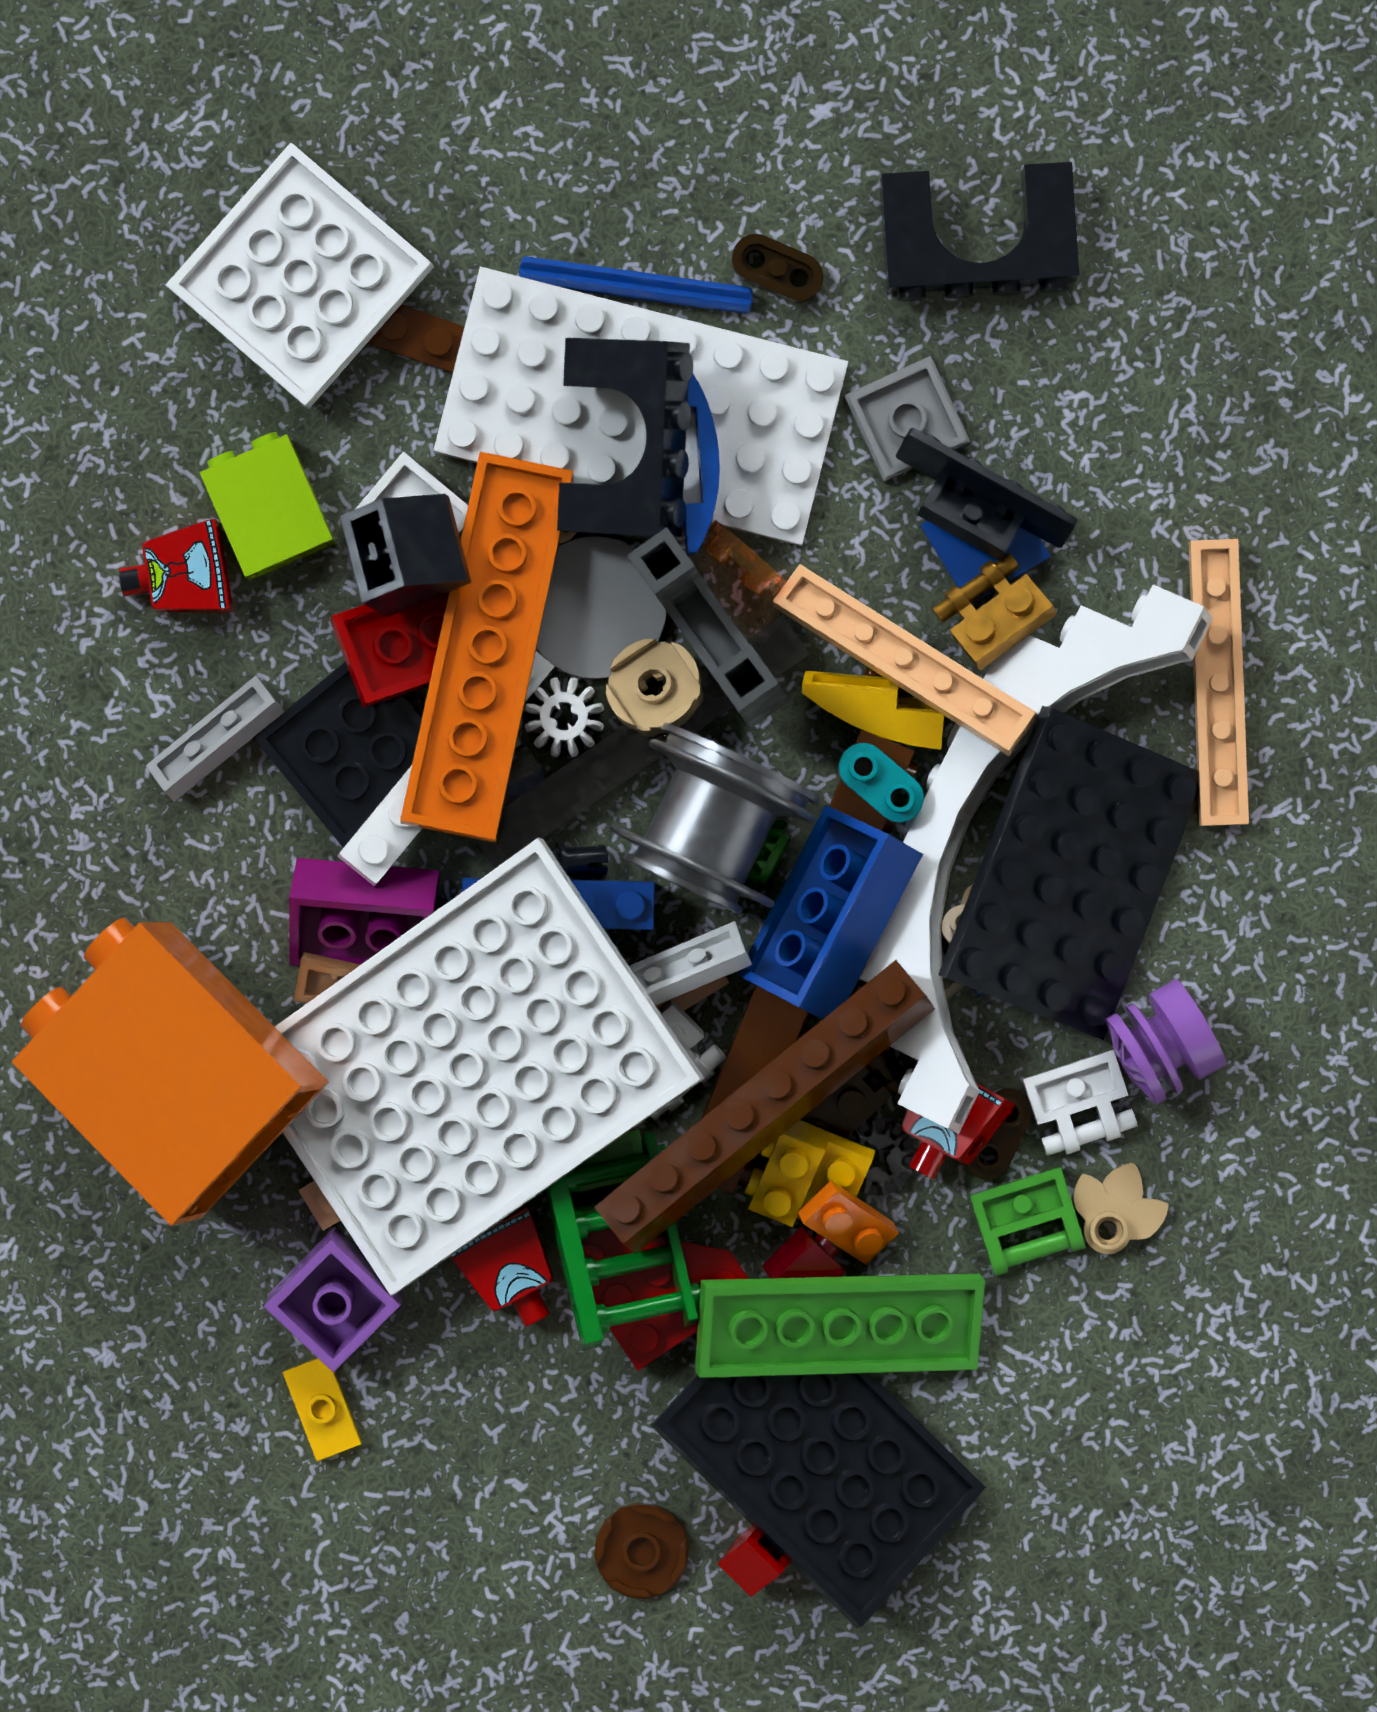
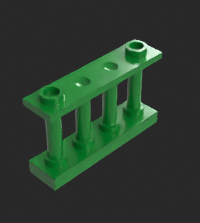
(584, 1272)

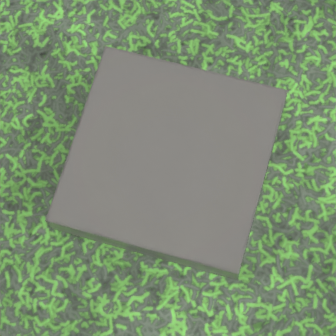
(900, 402)

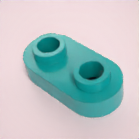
(881, 782)

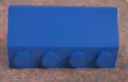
(830, 913)

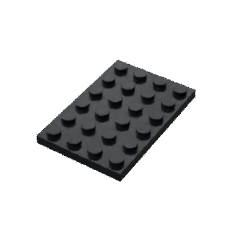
(1072, 873)
(824, 1475)

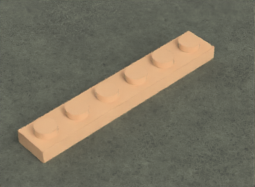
(904, 660)
(1219, 685)

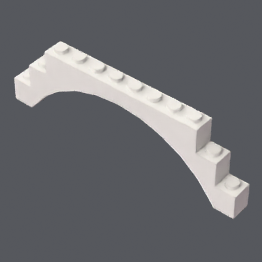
(1037, 674)

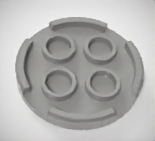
(596, 607)

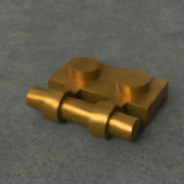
(1001, 621)

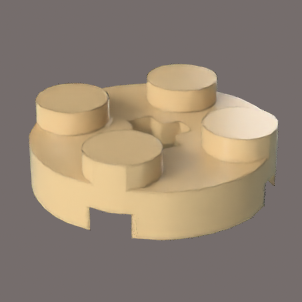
(659, 660)

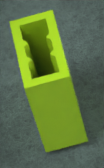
(266, 505)

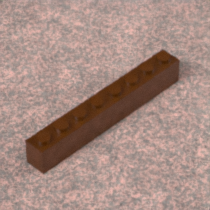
(765, 1107)

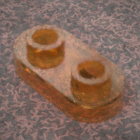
(757, 574)

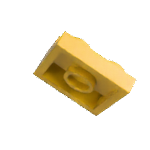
(800, 1166)

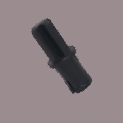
(581, 860)

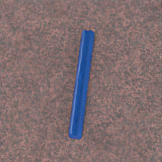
(638, 285)

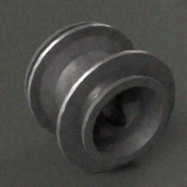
(713, 818)

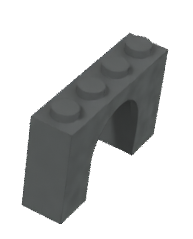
(708, 628)

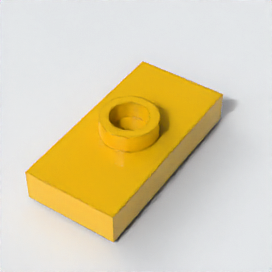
(322, 1408)

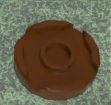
(643, 1532)

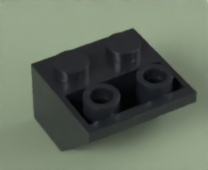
(405, 551)

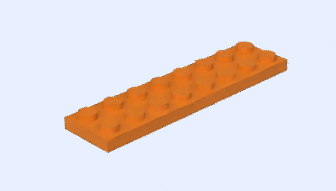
(486, 650)

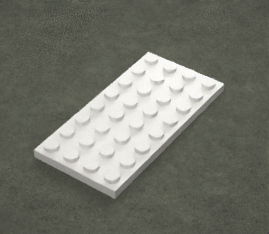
(765, 399)

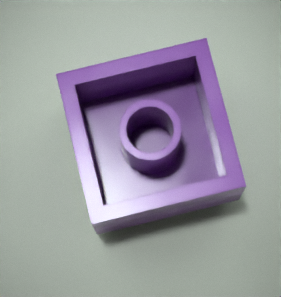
(332, 1300)

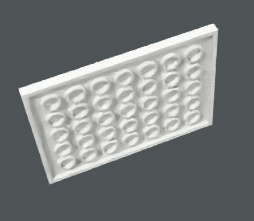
(476, 1066)

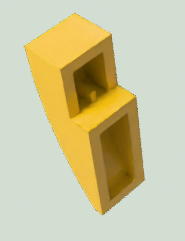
(875, 707)

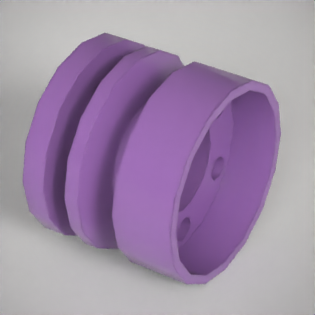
(1165, 1042)

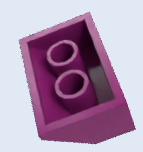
(349, 918)

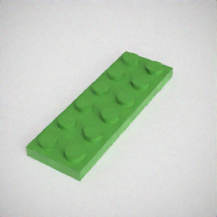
(839, 1325)

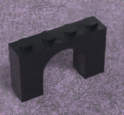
(921, 264)
(657, 381)

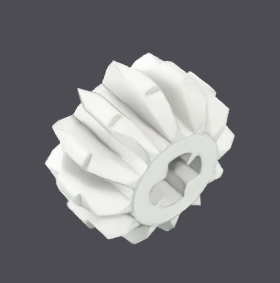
(577, 709)

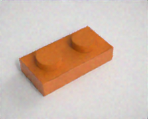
(848, 1222)

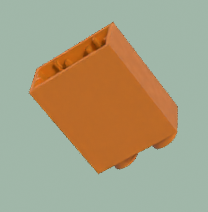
(165, 1068)

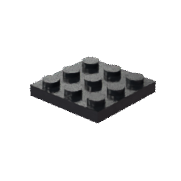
(340, 753)

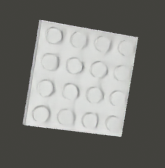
(300, 275)

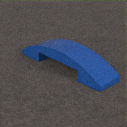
(700, 514)

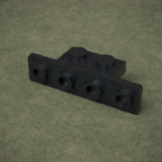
(977, 501)

